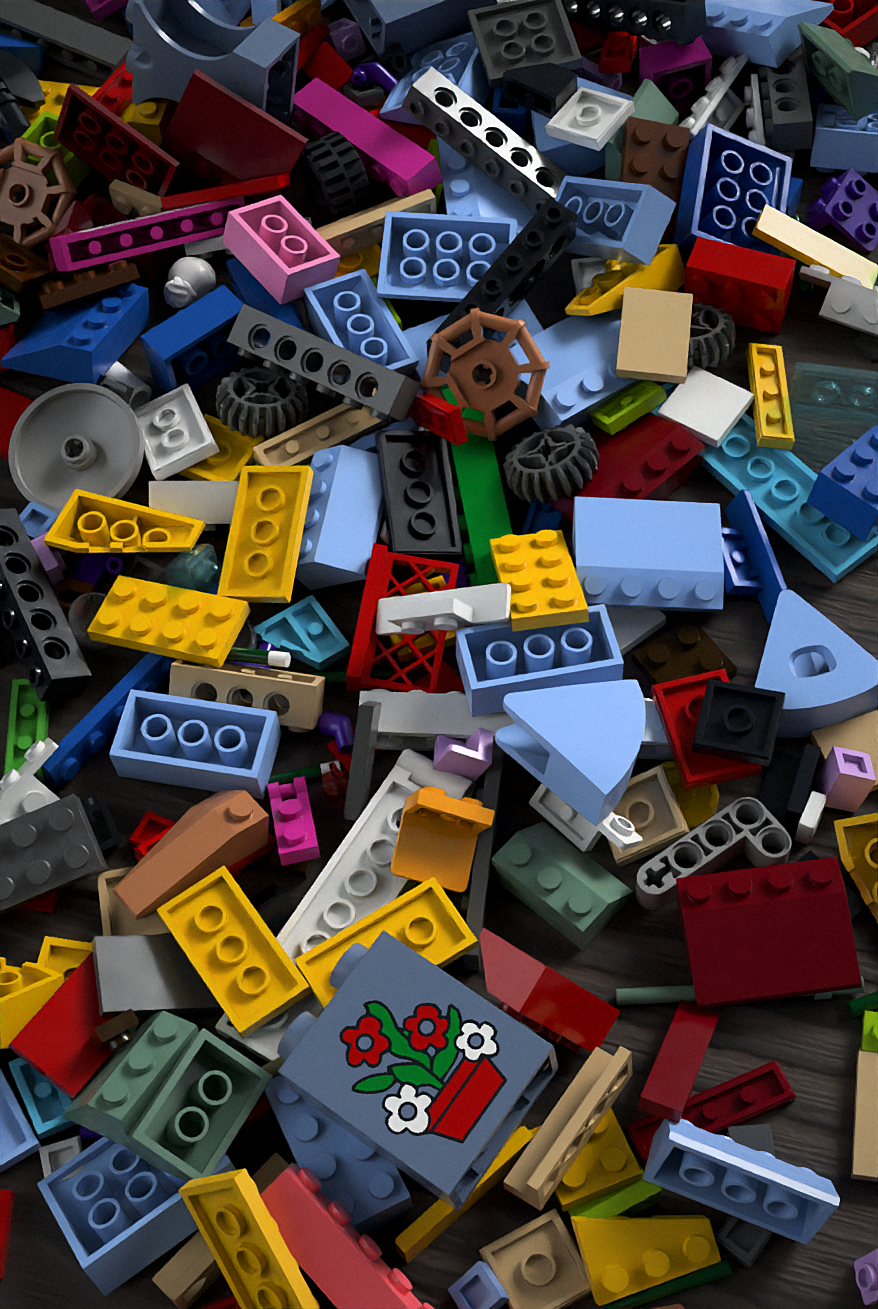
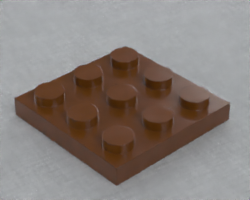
(86, 282)

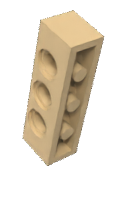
(302, 690)

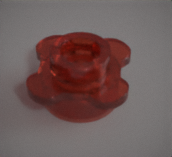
(335, 783)

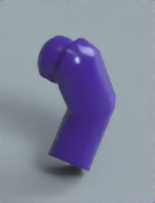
(338, 726)

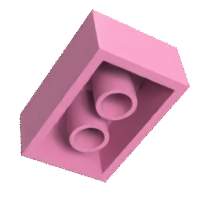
(279, 248)

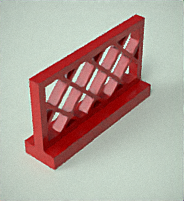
(366, 638)

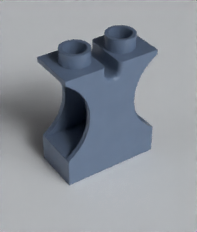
(180, 36)

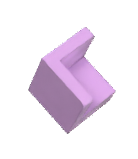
(464, 758)
(845, 779)

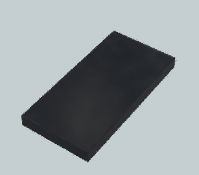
(418, 494)

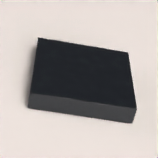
(738, 722)

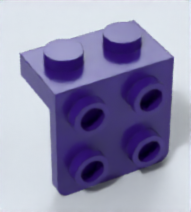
(850, 207)

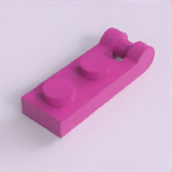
(293, 821)

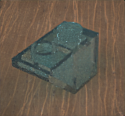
(194, 569)

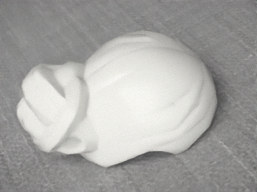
(188, 281)

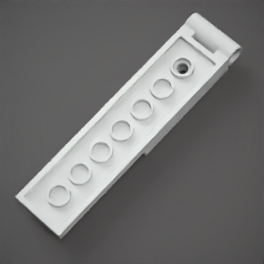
(351, 884)

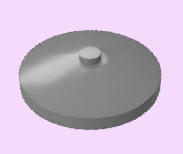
(73, 441)

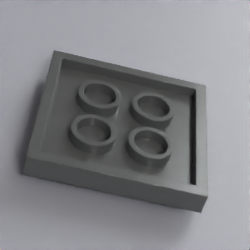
(522, 36)

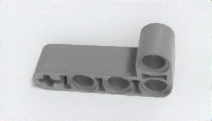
(708, 858)

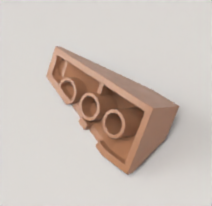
(202, 840)

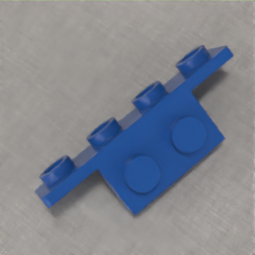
(748, 556)

